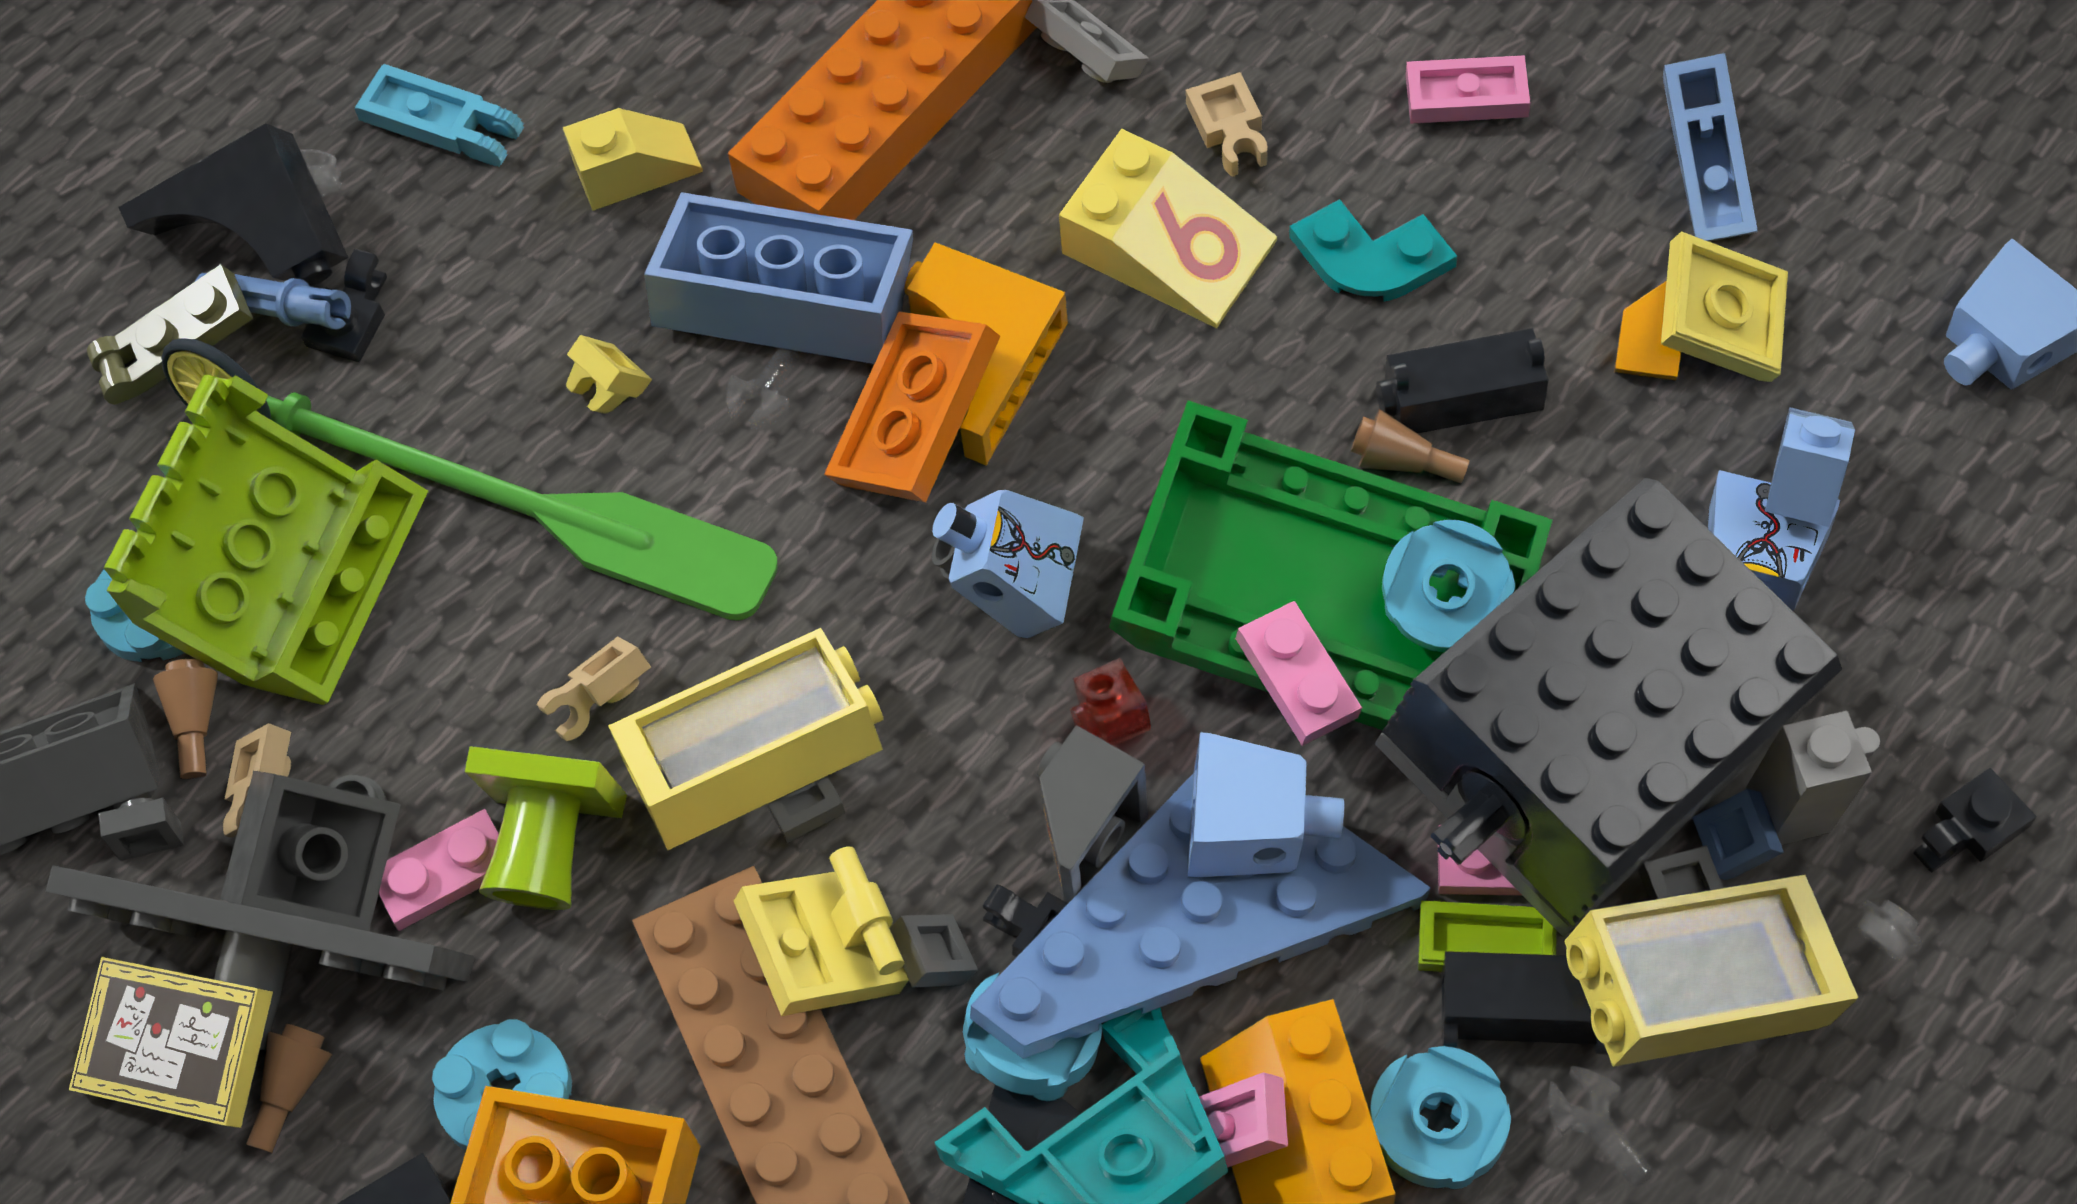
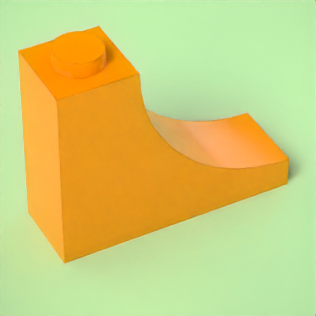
(1016, 307)

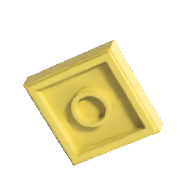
(1724, 307)

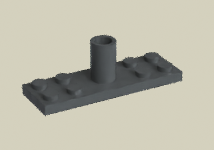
(256, 939)

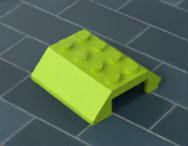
(259, 546)

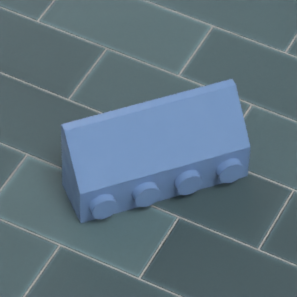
(778, 277)

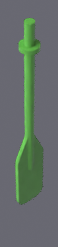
(601, 530)

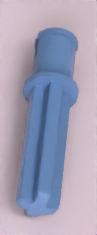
(294, 301)

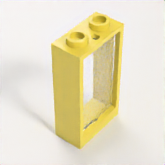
(748, 736)
(1708, 969)

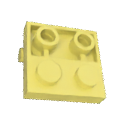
(823, 937)

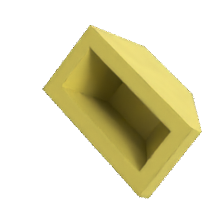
(628, 155)

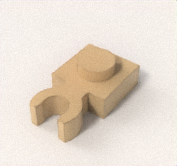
(1229, 116)

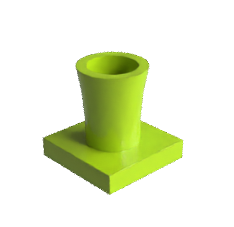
(539, 821)

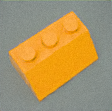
(1329, 1128)

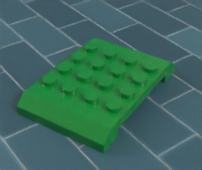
(1268, 525)

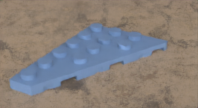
(1156, 935)

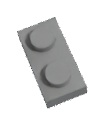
(1097, 46)

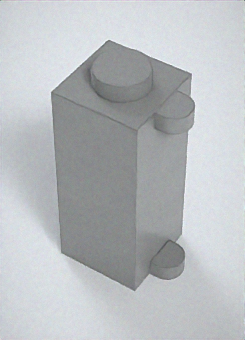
(1813, 774)

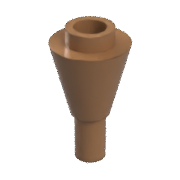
(1394, 447)
(187, 700)
(288, 1072)

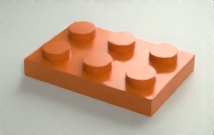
(912, 405)

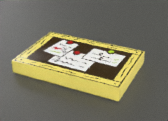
(171, 1041)

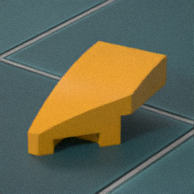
(1640, 339)

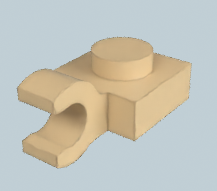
(600, 679)
(259, 751)

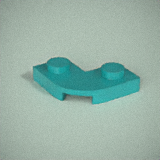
(1383, 267)

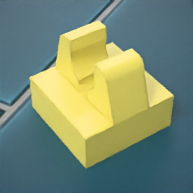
(610, 369)

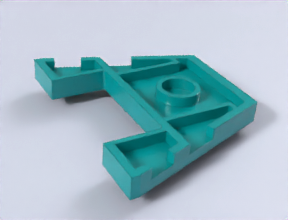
(1129, 1148)

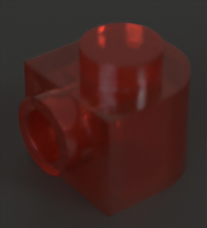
(1110, 704)

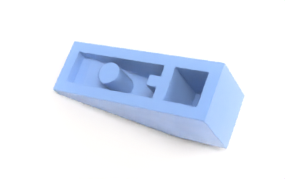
(1709, 147)
(1810, 467)

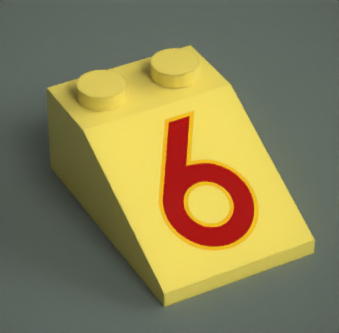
(1163, 230)

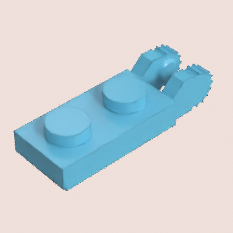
(437, 114)

